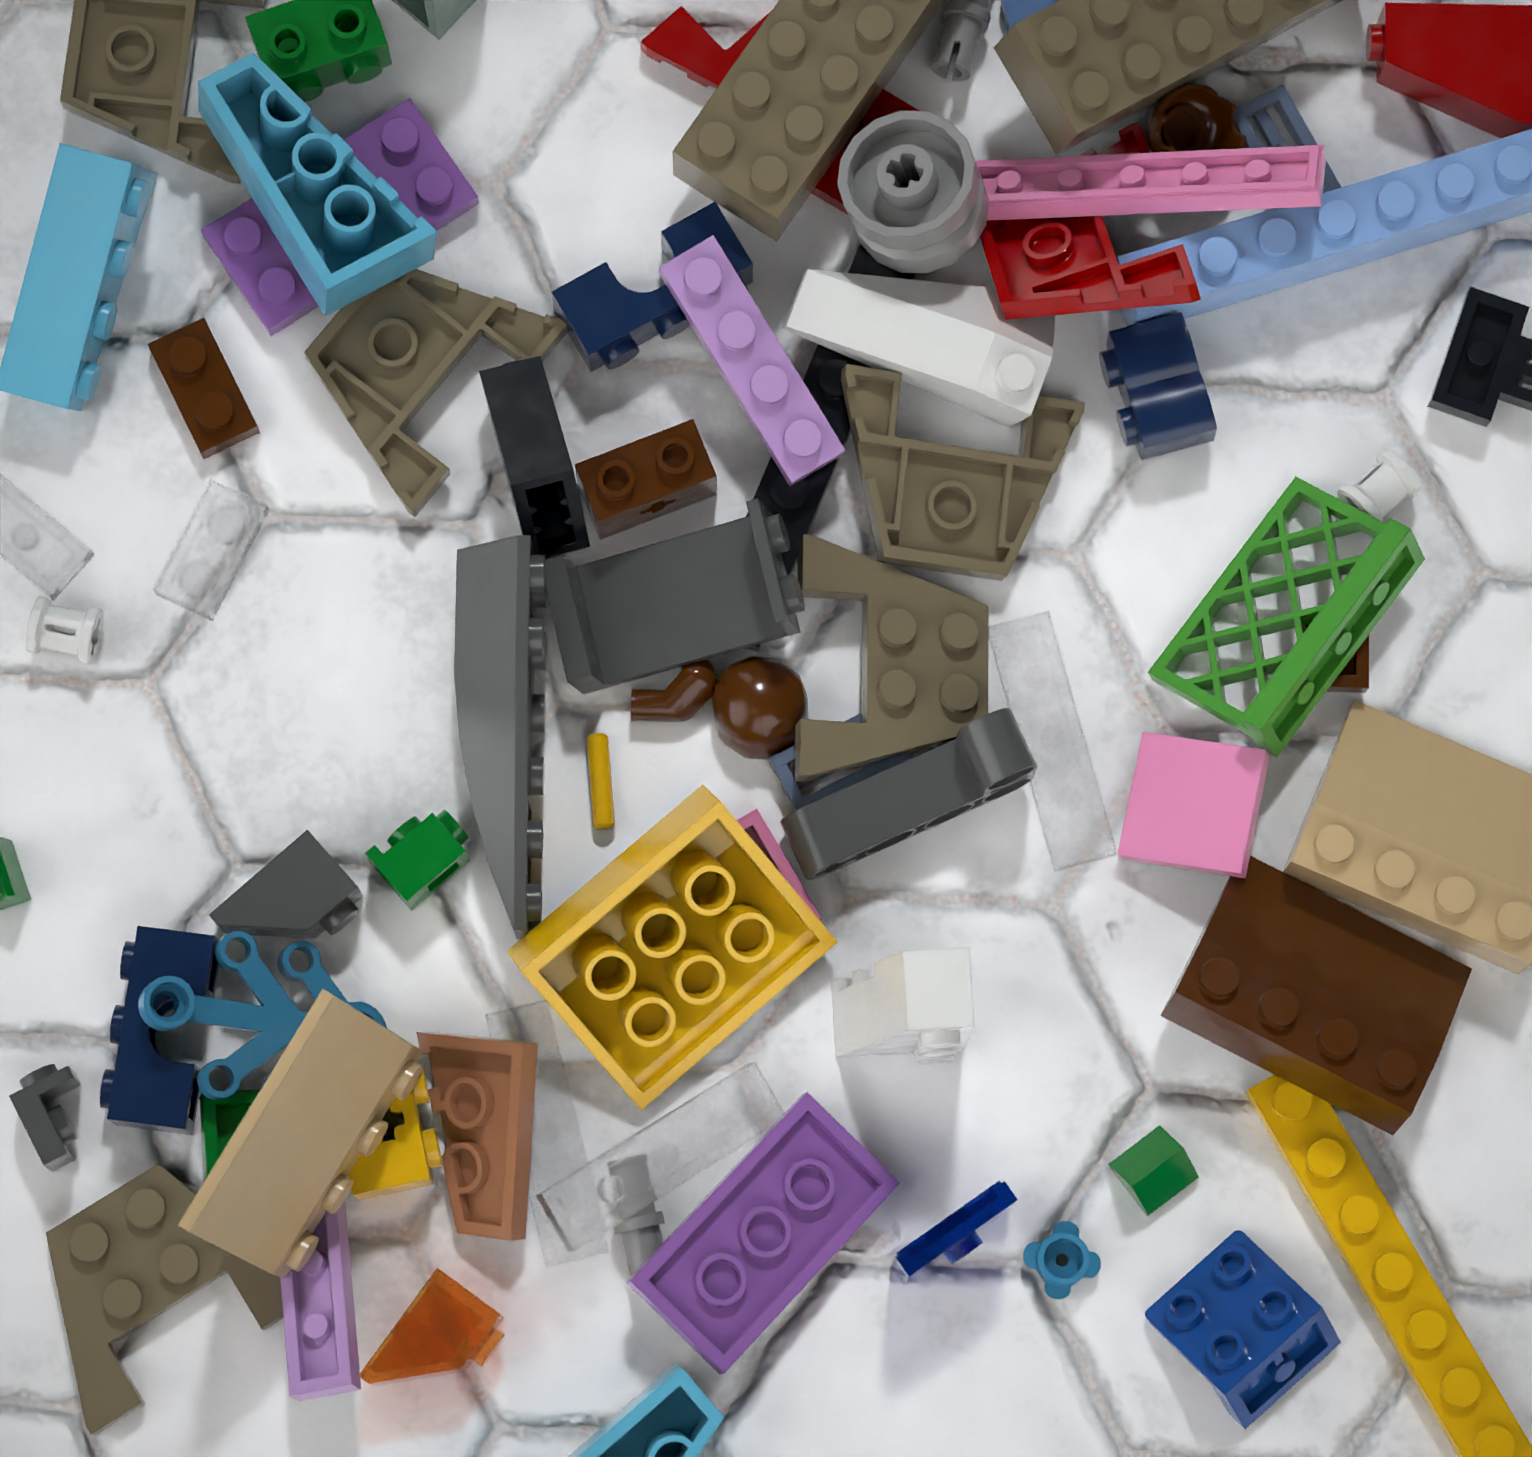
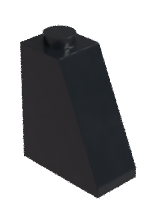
(535, 456)

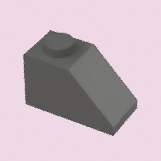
(293, 896)

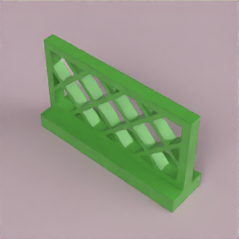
(1334, 627)

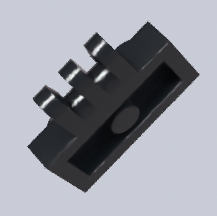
(1485, 360)

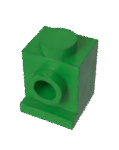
(421, 856)

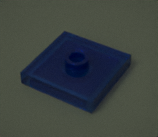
(954, 1235)

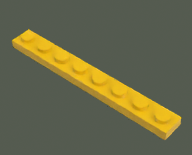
(1389, 1271)

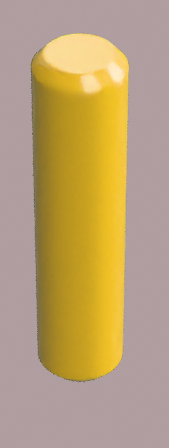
(600, 781)

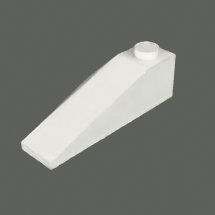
(933, 333)

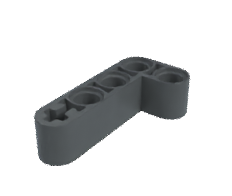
(914, 796)

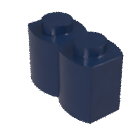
(1159, 386)

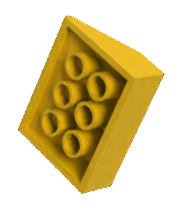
(671, 946)

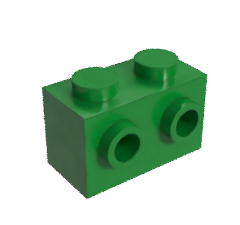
(320, 43)

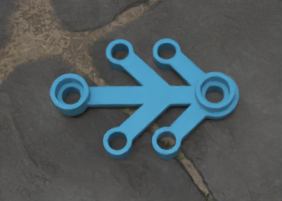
(273, 1020)

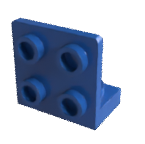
(1244, 1326)

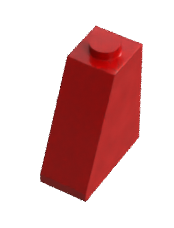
(1459, 60)

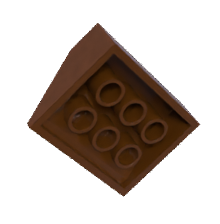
(1319, 995)

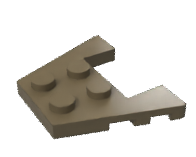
(133, 73)
(395, 351)
(947, 502)
(918, 661)
(125, 1267)

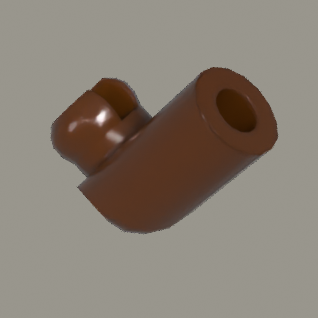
(680, 699)

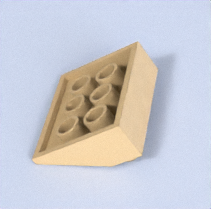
(1423, 836)
(304, 1137)

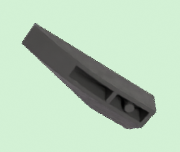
(498, 712)

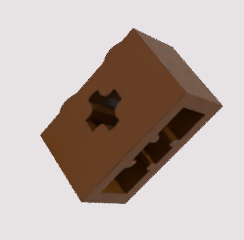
(646, 479)

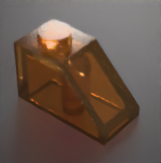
(436, 1335)

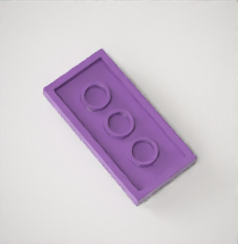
(392, 147)
(762, 1233)

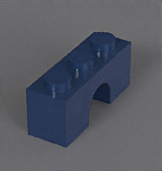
(612, 321)
(144, 1086)

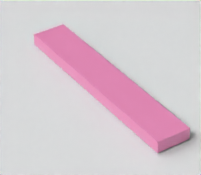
(1154, 182)

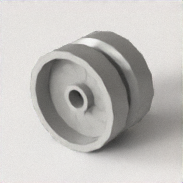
(913, 191)

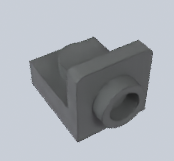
(46, 1127)

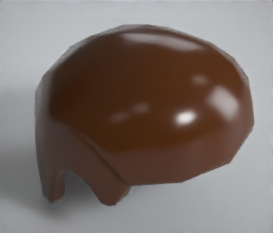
(1193, 120)
(759, 706)

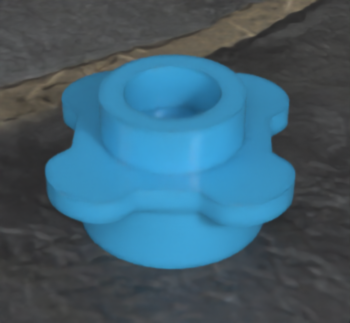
(1080, 1261)

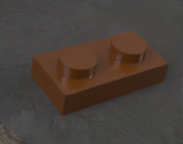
(203, 388)

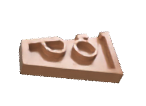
(487, 1121)

